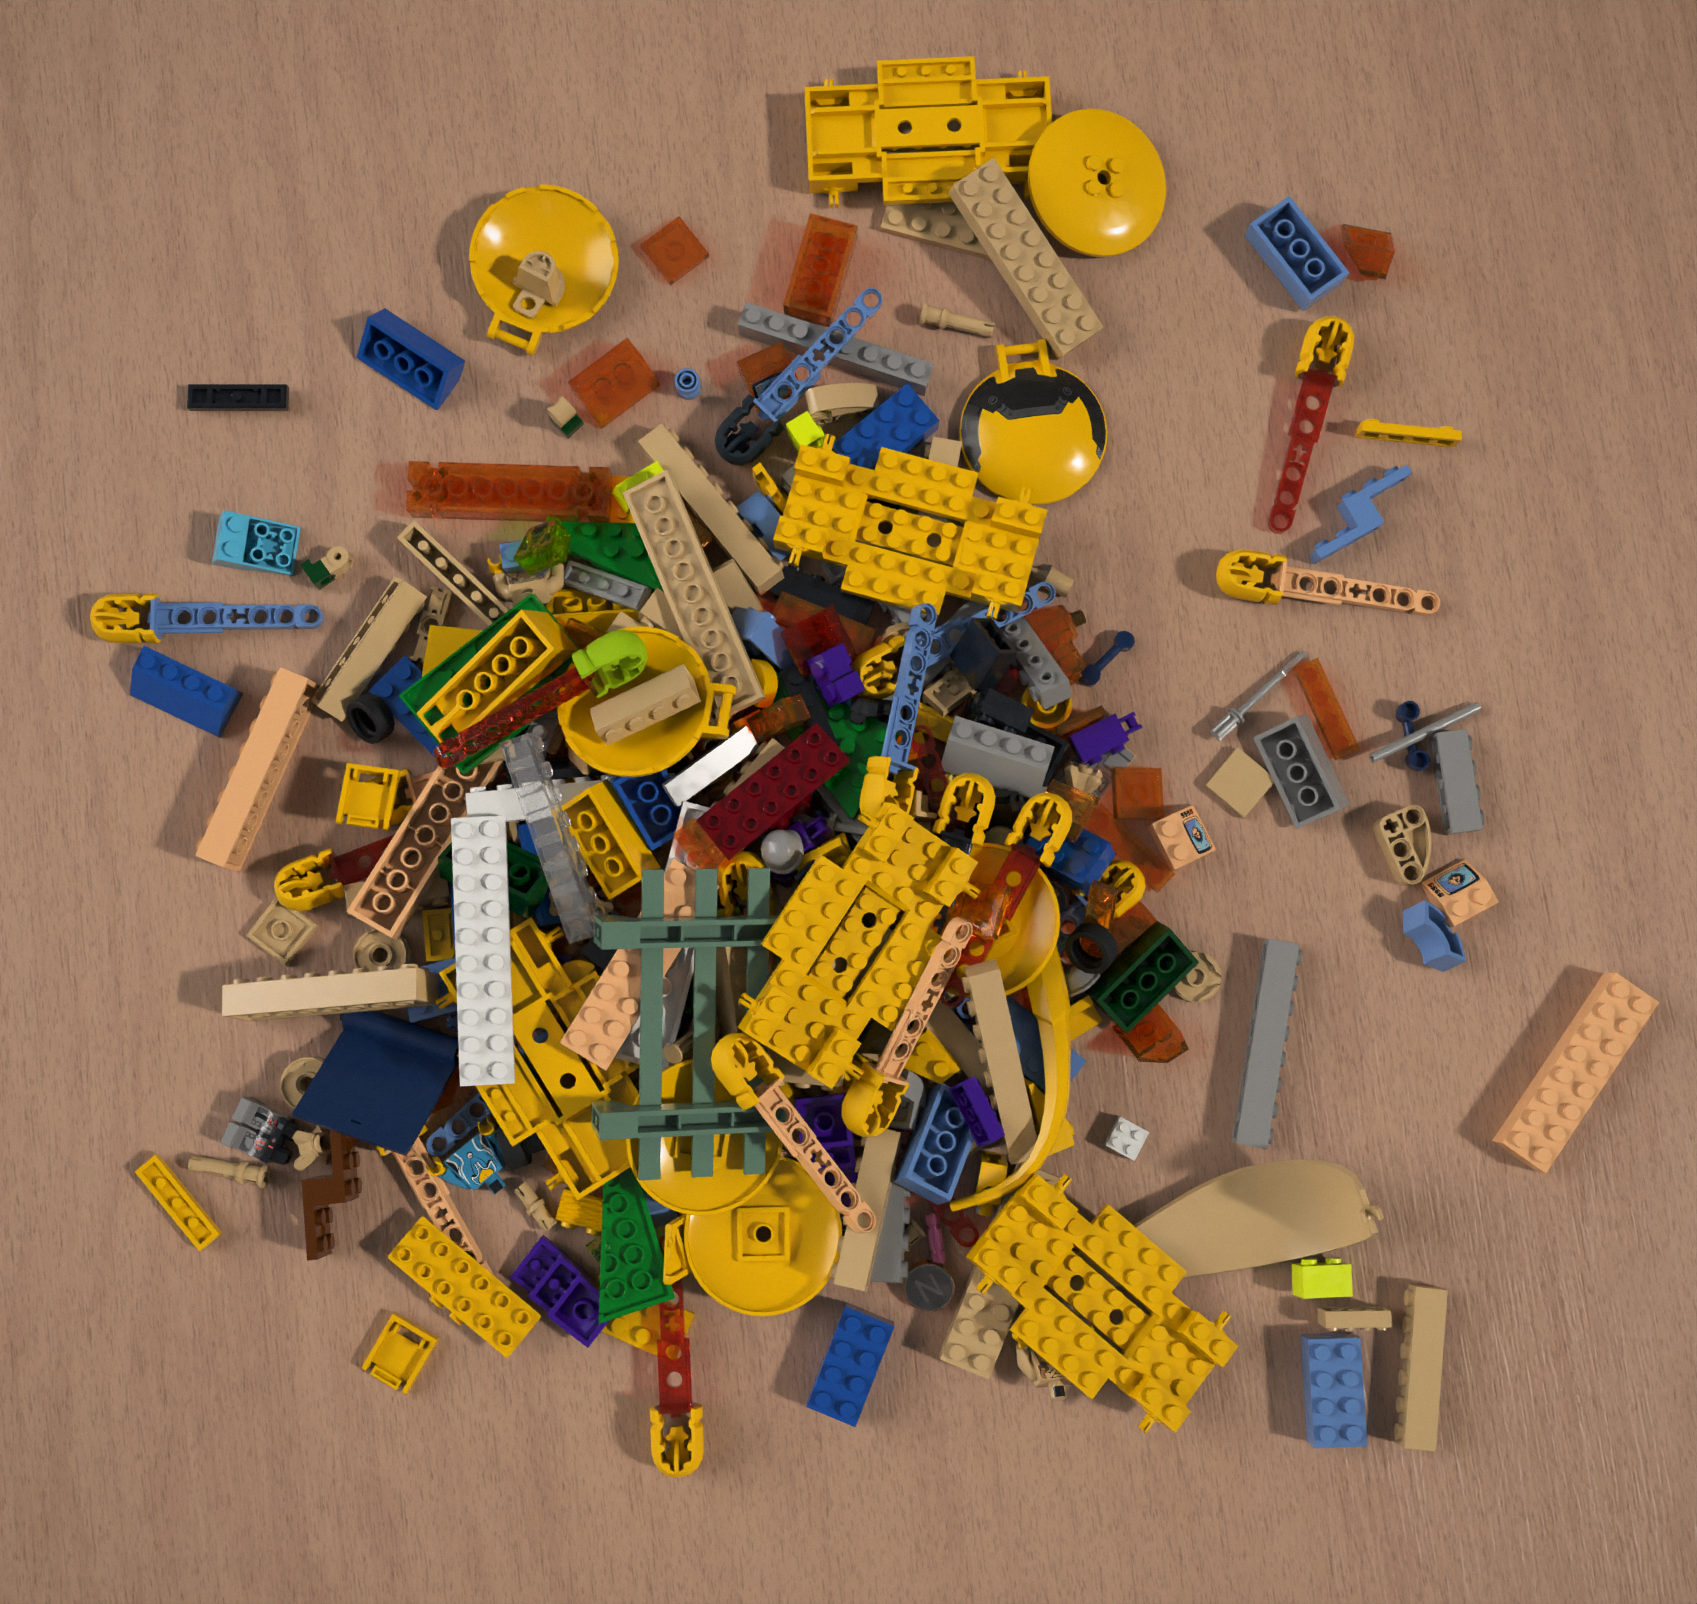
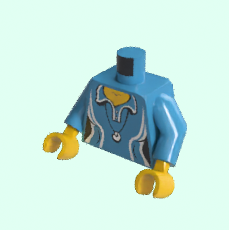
(474, 1162)

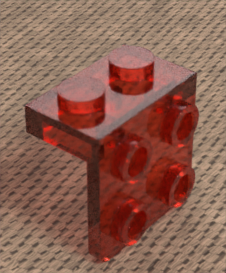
(815, 636)

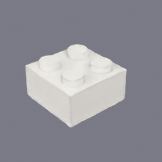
(1126, 1138)

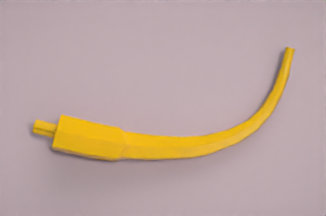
(1052, 1009)

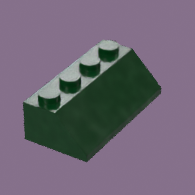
(525, 878)
(1142, 976)

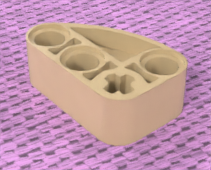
(841, 402)
(1413, 839)

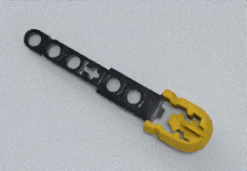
(971, 788)

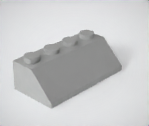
(997, 755)
(1301, 771)

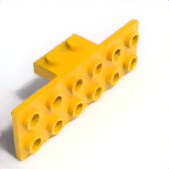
(464, 1287)

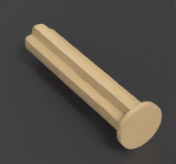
(675, 1051)

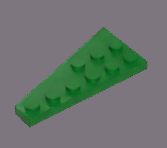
(629, 1251)

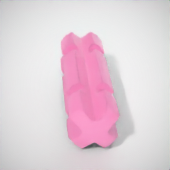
(935, 1238)

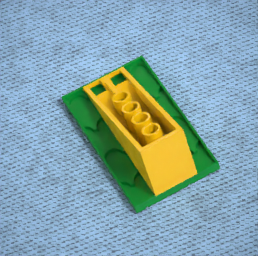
(491, 672)

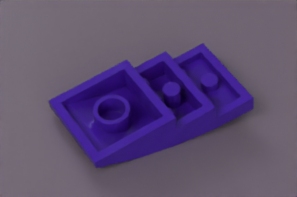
(825, 1120)
(562, 1290)

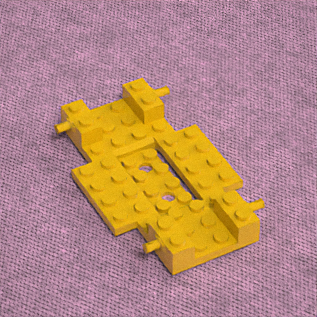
(856, 121)
(831, 512)
(806, 1014)
(522, 1106)
(1162, 1352)

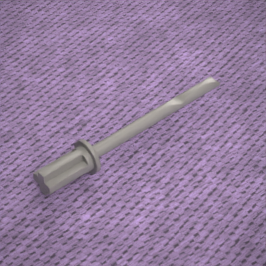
(1235, 716)

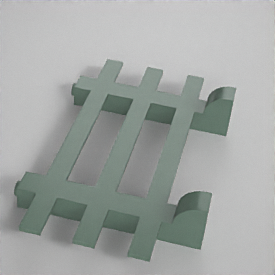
(704, 933)

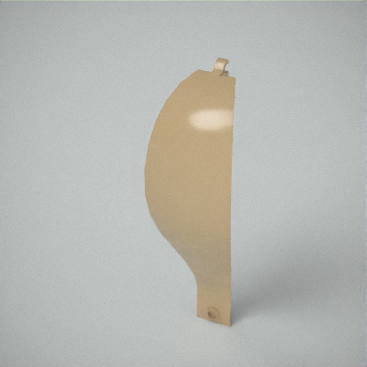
(1259, 1218)

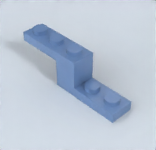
(1360, 513)

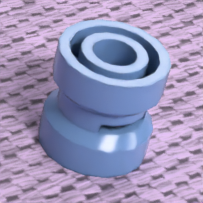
(690, 388)

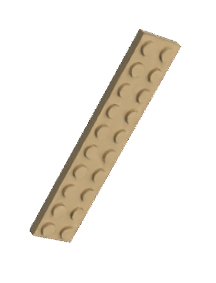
(692, 588)

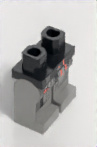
(260, 1131)

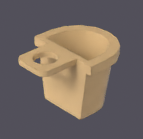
(539, 281)

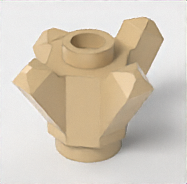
(1082, 776)
(312, 1147)

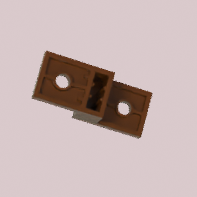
(329, 1189)

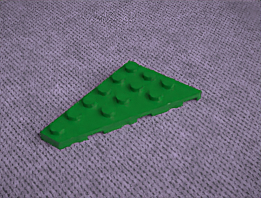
(614, 549)
(854, 740)

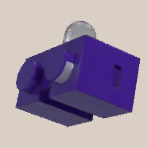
(834, 675)

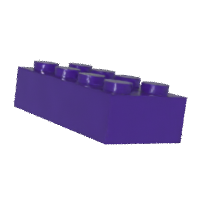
(977, 1111)

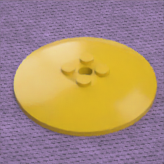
(1072, 201)
(1030, 936)
(701, 1195)
(771, 1274)

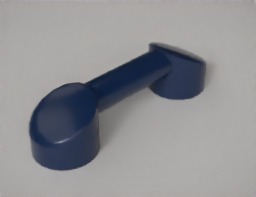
(1122, 643)
(1405, 714)

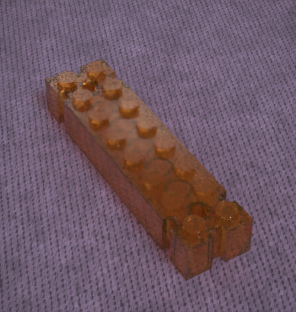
(508, 492)

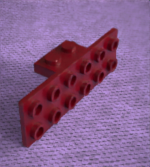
(773, 792)

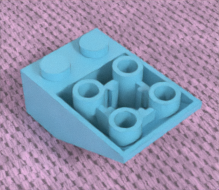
(255, 544)

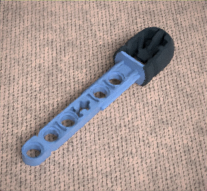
(775, 408)

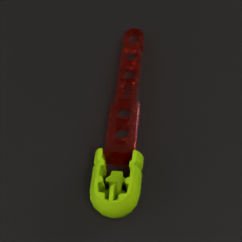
(604, 665)

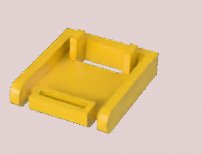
(367, 802)
(398, 1356)

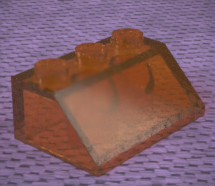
(614, 383)

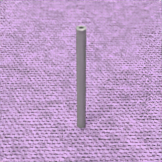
(1425, 732)

